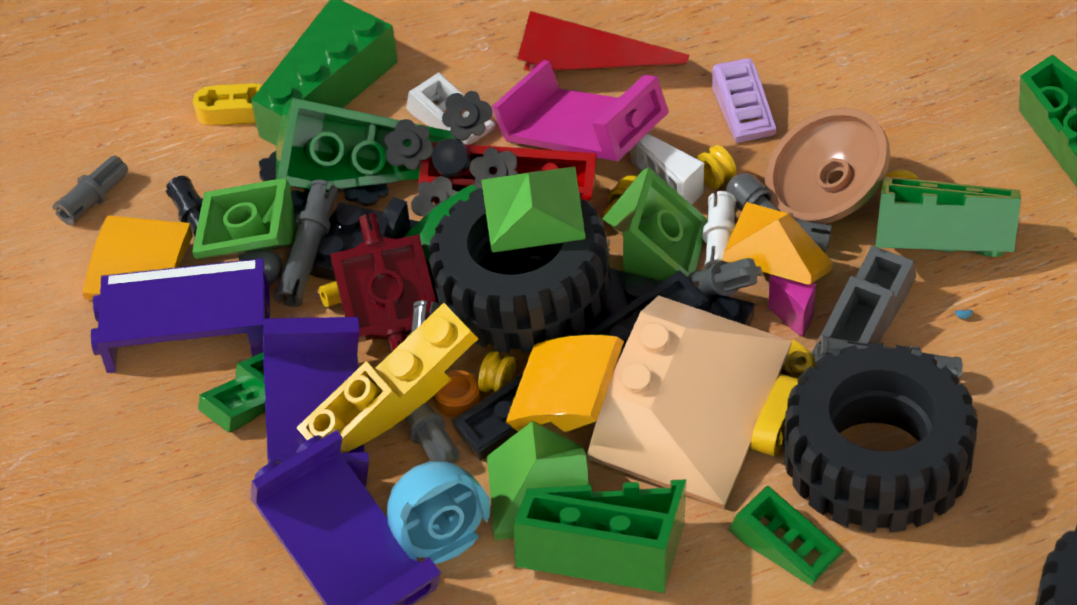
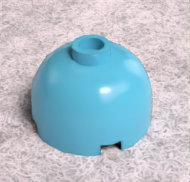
(437, 511)

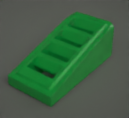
(782, 515)

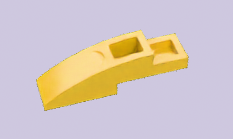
(385, 395)

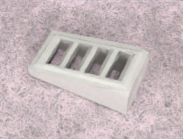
(422, 106)
(674, 166)

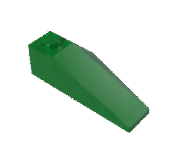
(338, 146)

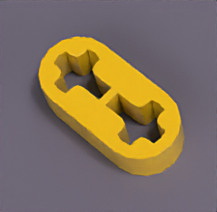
(230, 104)
(770, 425)

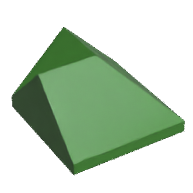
(533, 209)
(245, 219)
(657, 228)
(530, 460)

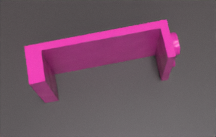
(576, 121)

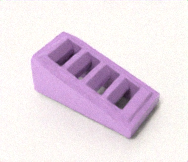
(736, 78)

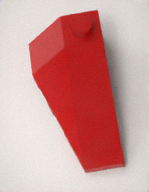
(585, 48)

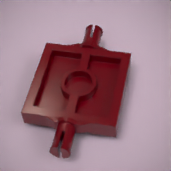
(382, 282)

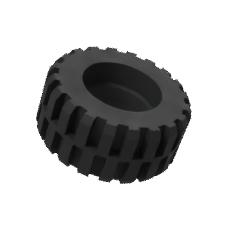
(518, 307)
(868, 484)

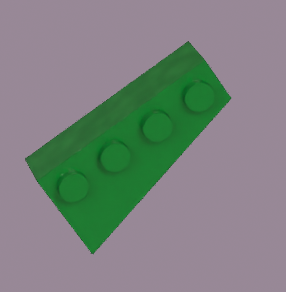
(327, 65)
(1050, 108)

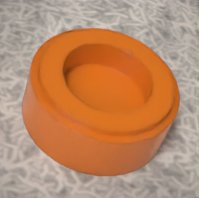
(458, 394)

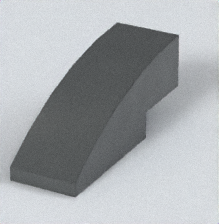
(871, 298)

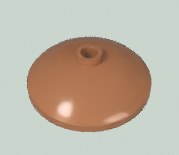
(828, 165)

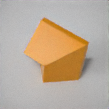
(776, 245)

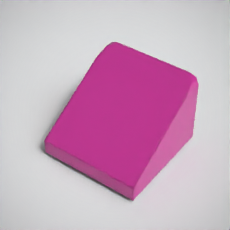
(792, 302)

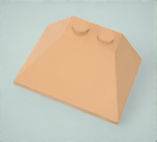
(686, 399)

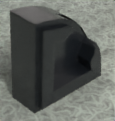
(398, 222)

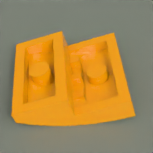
(135, 246)
(565, 381)

